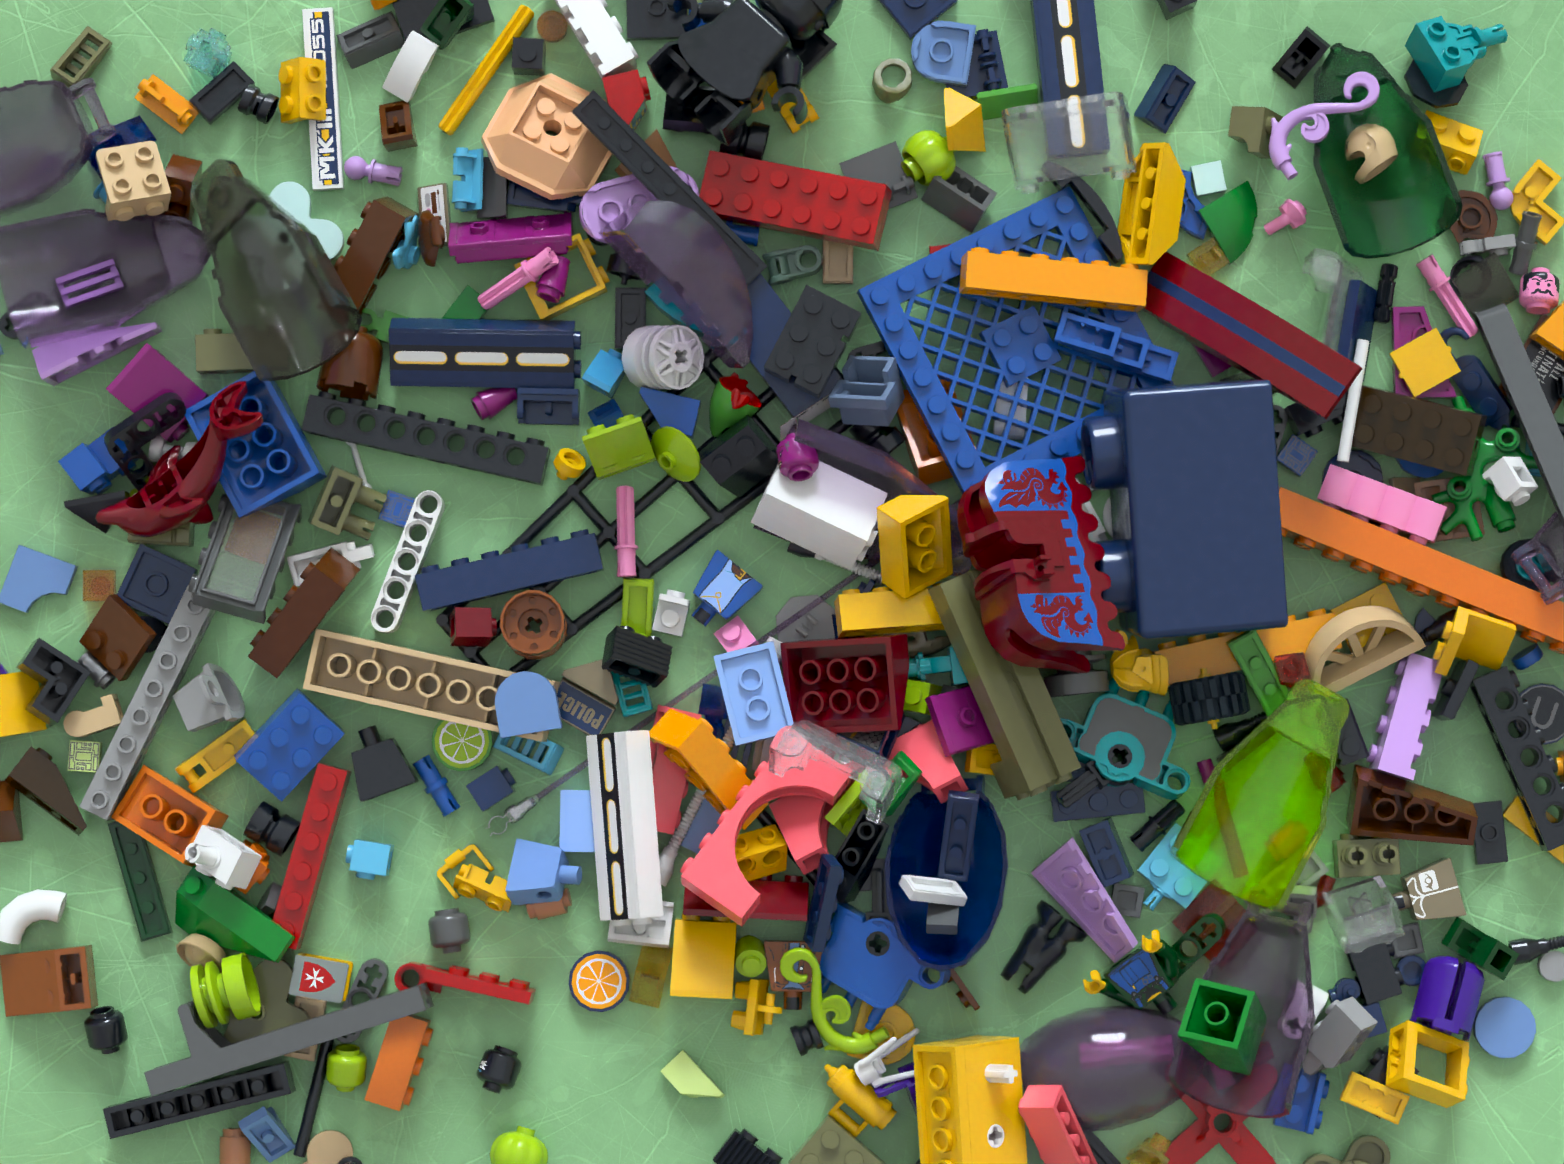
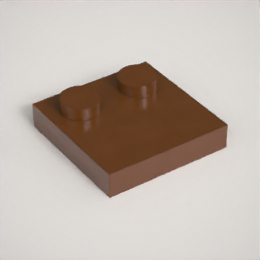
(118, 637)

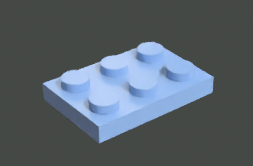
(753, 692)

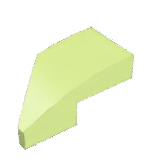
(689, 1078)

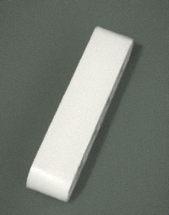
(407, 546)

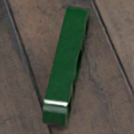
(1210, 940)

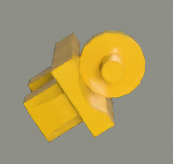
(759, 1006)

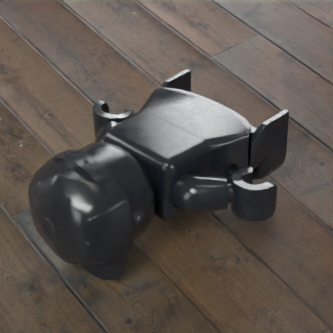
(739, 57)

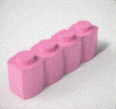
(1383, 504)

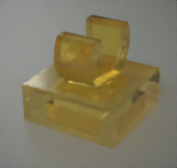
(1208, 257)

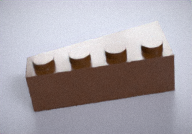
(370, 248)
(303, 612)
(1407, 811)

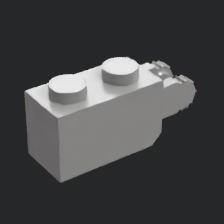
(1338, 1035)

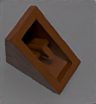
(397, 126)
(10, 814)

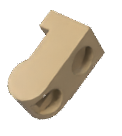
(89, 722)

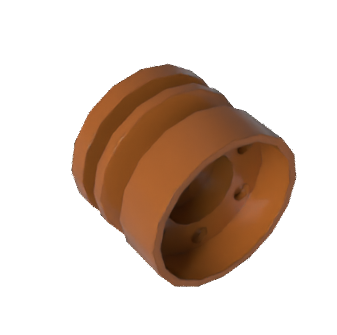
(515, 624)

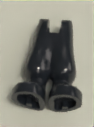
(1040, 951)

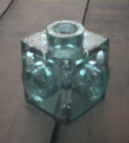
(215, 59)

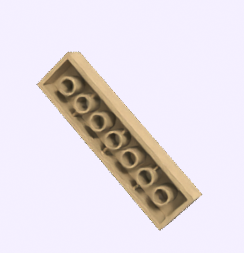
(407, 680)

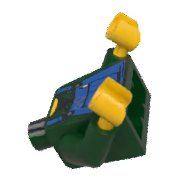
(1141, 976)

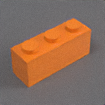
(399, 1062)

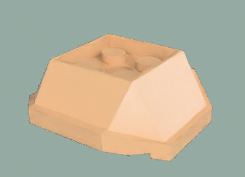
(540, 162)

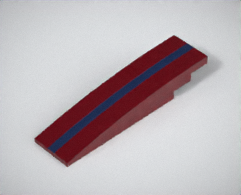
(1247, 336)

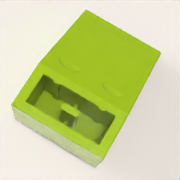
(618, 446)

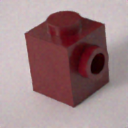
(472, 626)

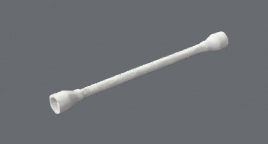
(670, 853)

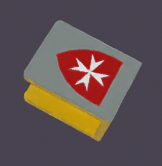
(320, 977)

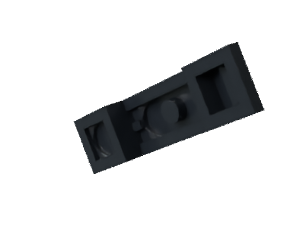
(1110, 238)

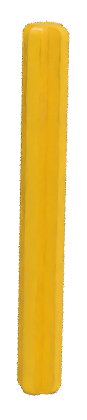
(486, 70)

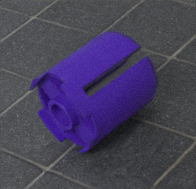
(1448, 996)

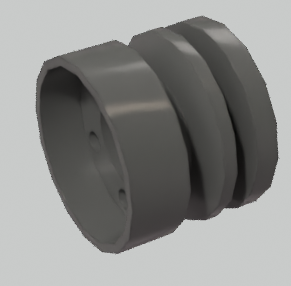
(1074, 683)

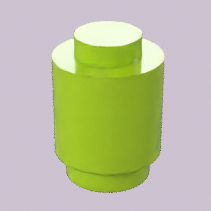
(750, 956)

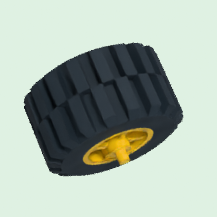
(1209, 698)

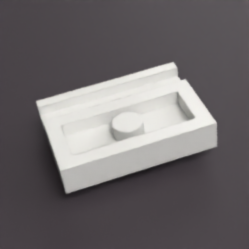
(654, 934)

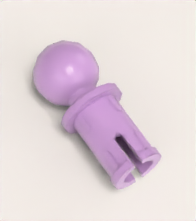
(357, 168)
(1501, 196)

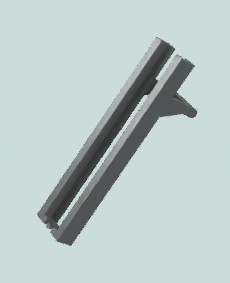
(216, 1055)

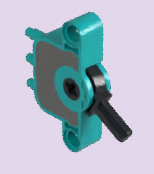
(1129, 730)

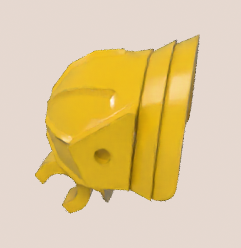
(1139, 668)

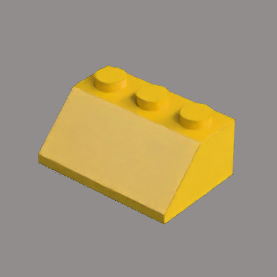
(914, 542)

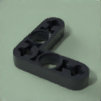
(135, 439)

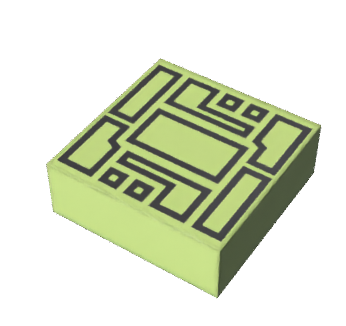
(84, 756)

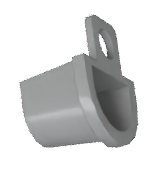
(209, 699)

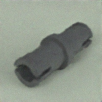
(1525, 243)

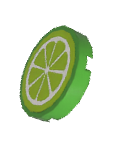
(461, 745)

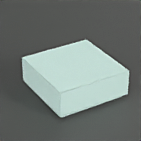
(1208, 178)

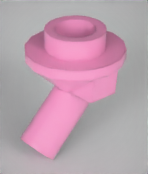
(1292, 214)

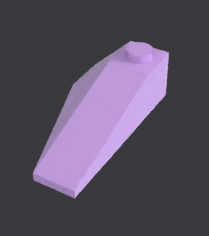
(72, 356)

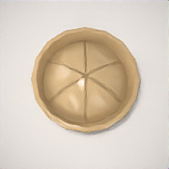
(200, 949)

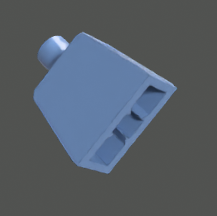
(539, 873)

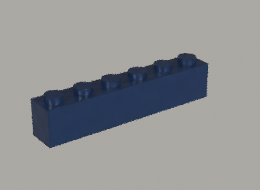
(510, 571)

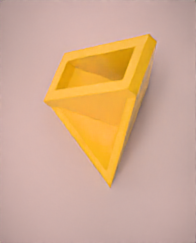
(963, 122)

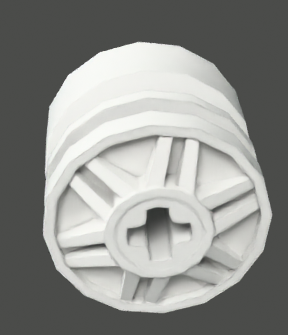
(663, 357)

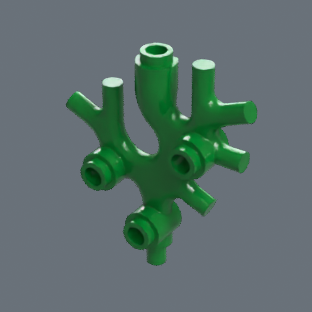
(1478, 489)

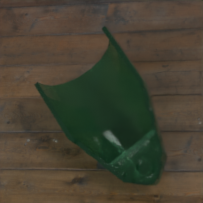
(1407, 200)

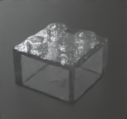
(1363, 914)

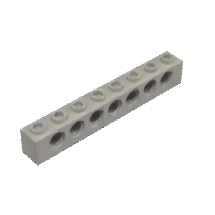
(147, 707)

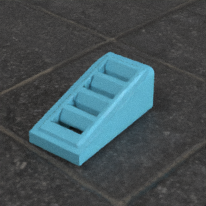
(549, 761)

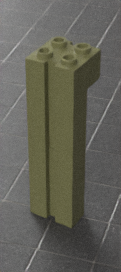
(1009, 696)

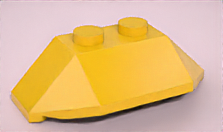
(1151, 205)

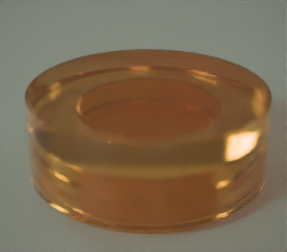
(552, 26)

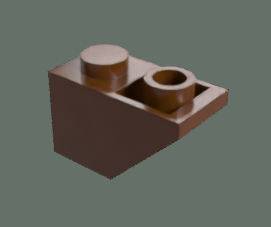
(181, 175)

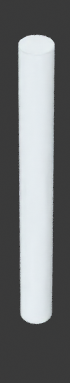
(1352, 403)

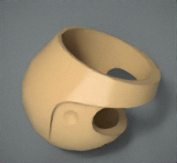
(1374, 145)

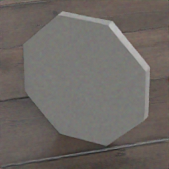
(812, 625)

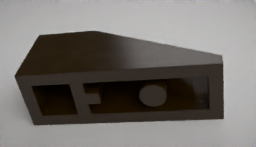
(44, 785)

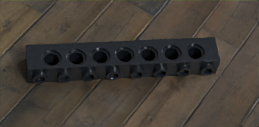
(322, 406)

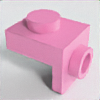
(735, 635)

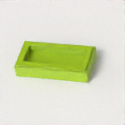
(638, 604)

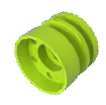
(218, 992)

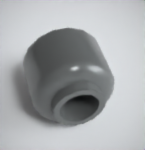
(449, 930)

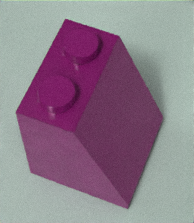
(148, 378)

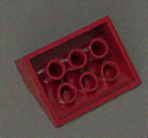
(847, 681)

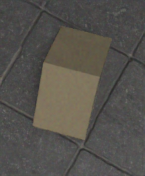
(594, 679)

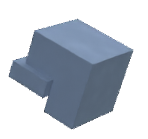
(869, 391)

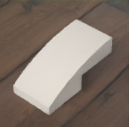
(410, 66)

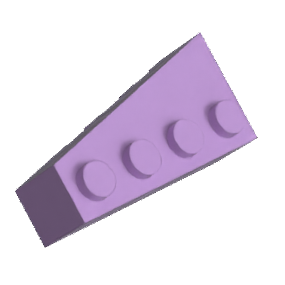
(1405, 717)

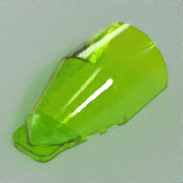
(1267, 800)

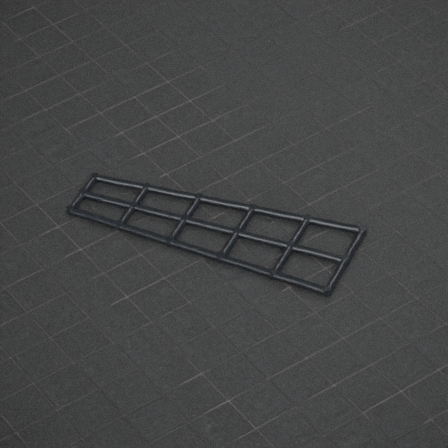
(608, 531)

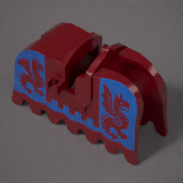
(1038, 564)

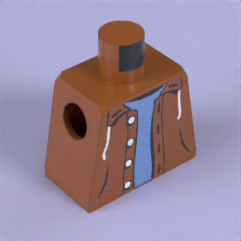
(792, 991)

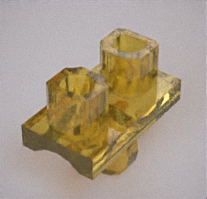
(1150, 1151)

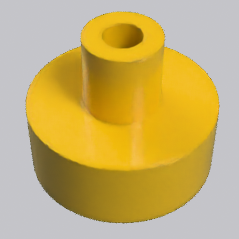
(569, 463)

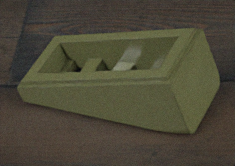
(64, 63)

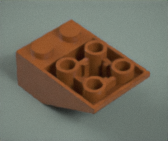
(49, 981)

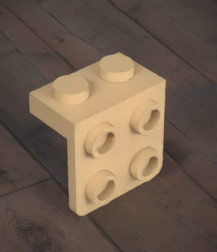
(133, 180)

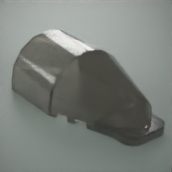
(271, 277)

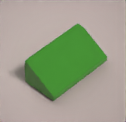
(997, 100)

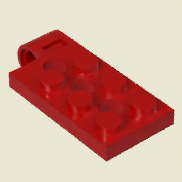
(459, 978)

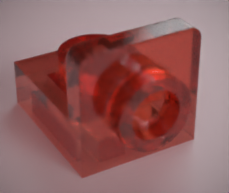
(1291, 668)

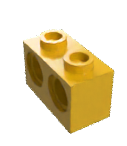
(761, 852)

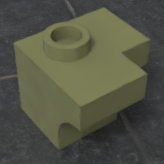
(1252, 127)

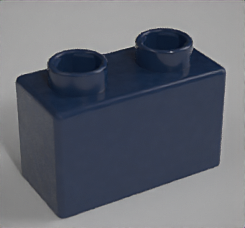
(1190, 507)

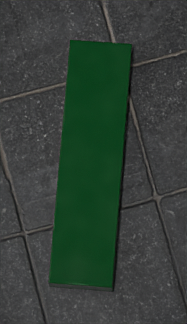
(140, 882)

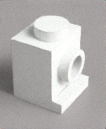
(1511, 480)

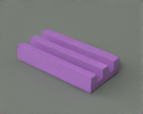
(113, 274)

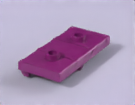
(510, 237)
(958, 721)

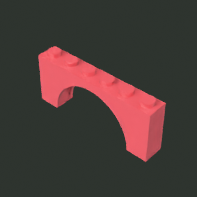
(803, 816)
(715, 871)

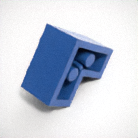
(93, 466)

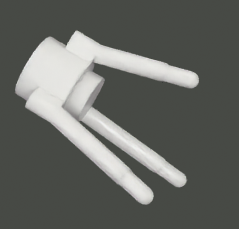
(871, 1067)

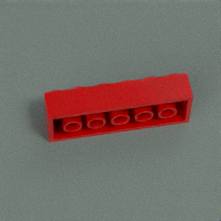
(796, 200)

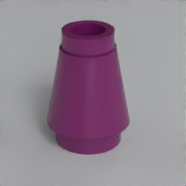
(553, 281)
(492, 401)

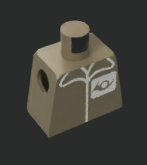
(1431, 892)

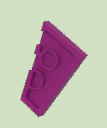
(1408, 325)

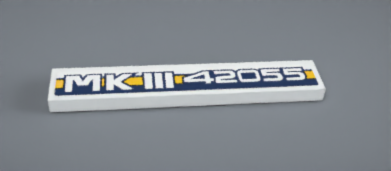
(325, 134)

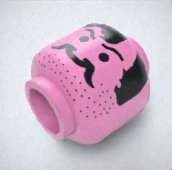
(1539, 291)

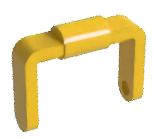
(456, 858)

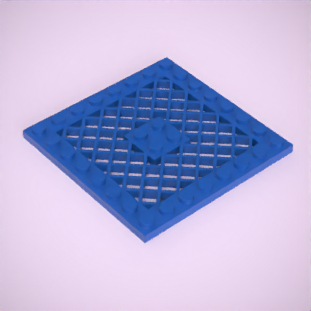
(1016, 345)

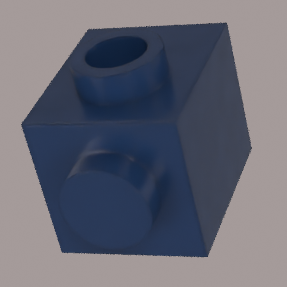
(492, 787)

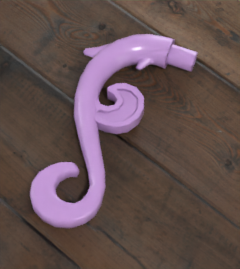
(1317, 112)

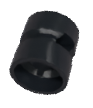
(750, 142)
(881, 437)
(272, 828)

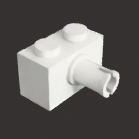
(223, 857)

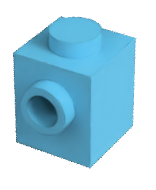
(369, 858)

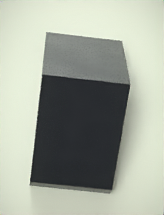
(1301, 57)

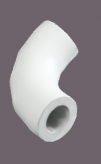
(28, 909)

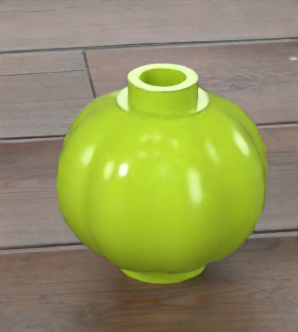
(927, 156)
(518, 1148)

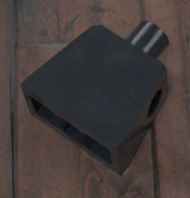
(380, 766)

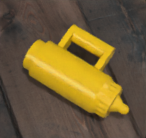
(859, 1098)

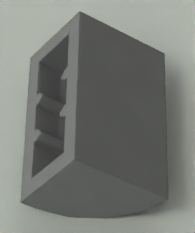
(959, 198)

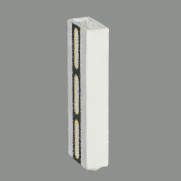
(624, 827)

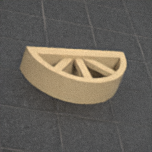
(1365, 660)

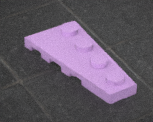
(1079, 891)

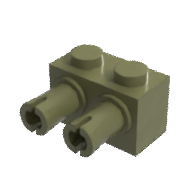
(335, 501)
(1365, 856)

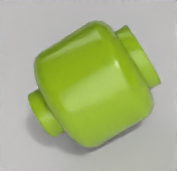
(346, 1067)

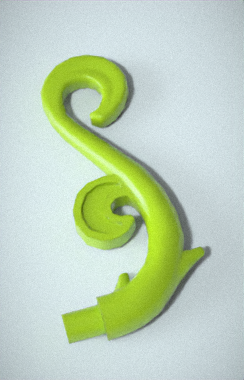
(819, 1007)

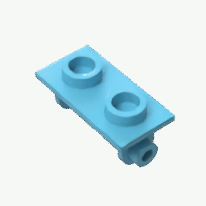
(469, 191)

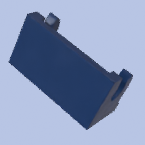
(548, 406)
(1106, 852)

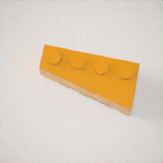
(704, 758)

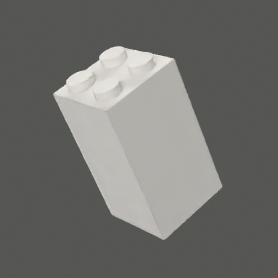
(823, 514)

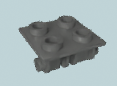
(883, 167)

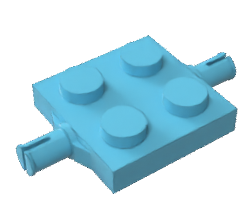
(1168, 875)

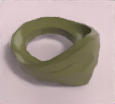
(891, 94)

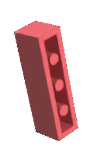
(668, 781)
(1054, 1126)

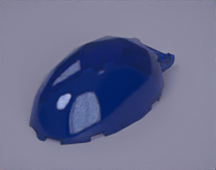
(916, 852)

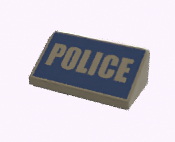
(583, 708)

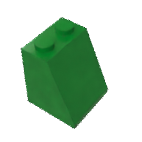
(1224, 1025)

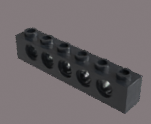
(1485, 690)
(199, 1099)

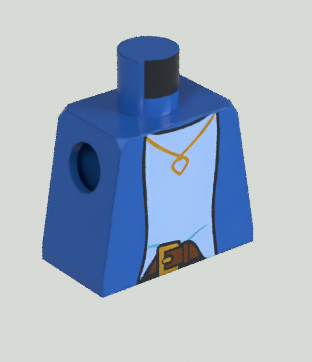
(723, 589)

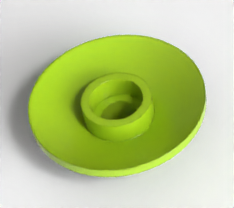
(676, 454)

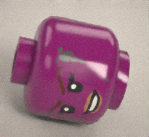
(796, 459)

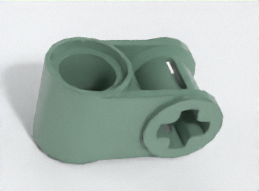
(790, 264)

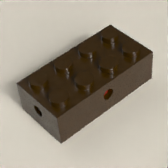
(1418, 430)

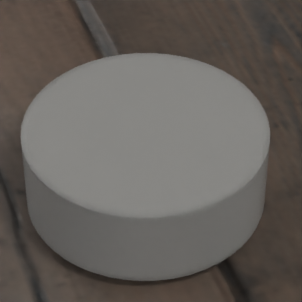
(1551, 966)

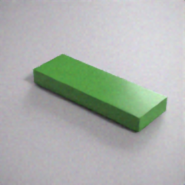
(1258, 670)

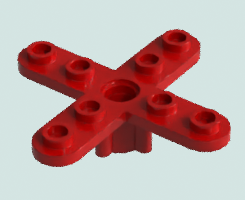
(1203, 1136)

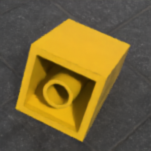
(703, 957)

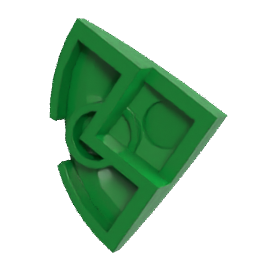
(1232, 220)

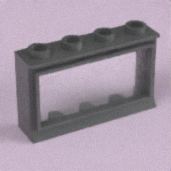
(244, 559)

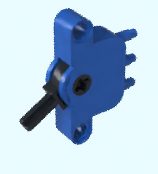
(867, 969)

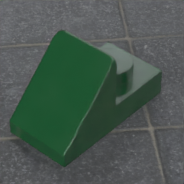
(446, 20)

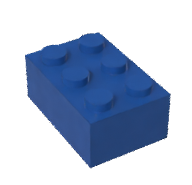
(289, 744)

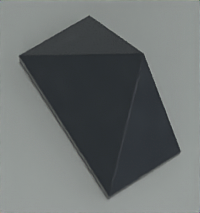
(89, 506)

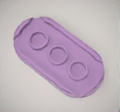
(612, 197)

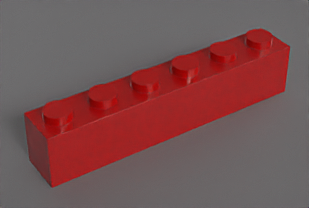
(311, 850)

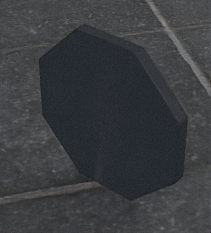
(1422, 91)

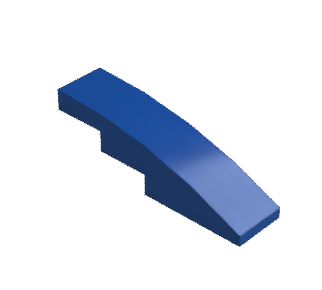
(1116, 347)

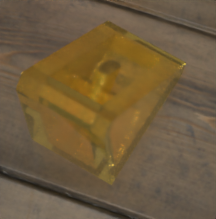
(650, 975)

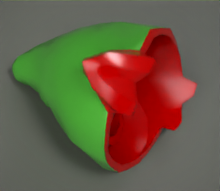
(731, 403)

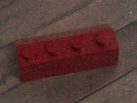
(777, 900)

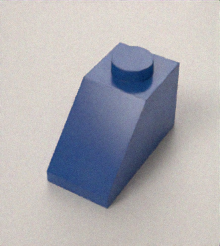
(672, 410)

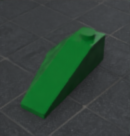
(228, 919)

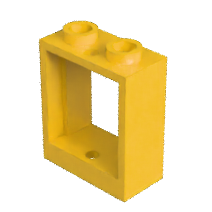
(598, 274)
(1402, 1058)

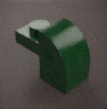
(1480, 948)

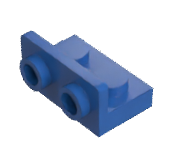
(1305, 1108)

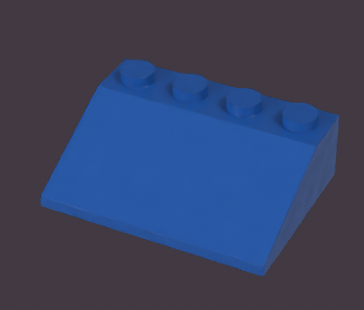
(269, 461)

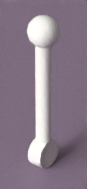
(358, 464)

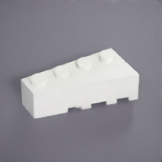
(599, 36)

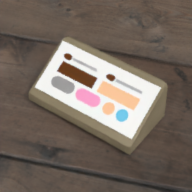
(436, 200)

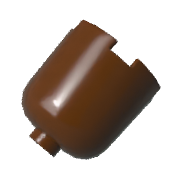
(354, 369)

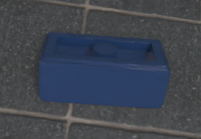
(1164, 98)

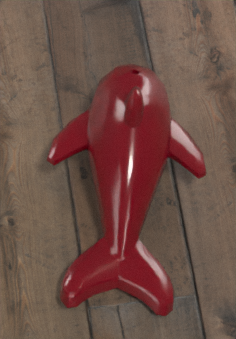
(182, 488)

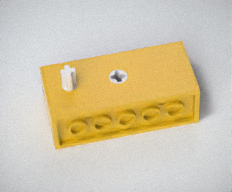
(970, 1101)

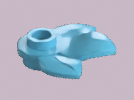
(407, 251)

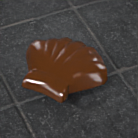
(1477, 217)
(431, 237)

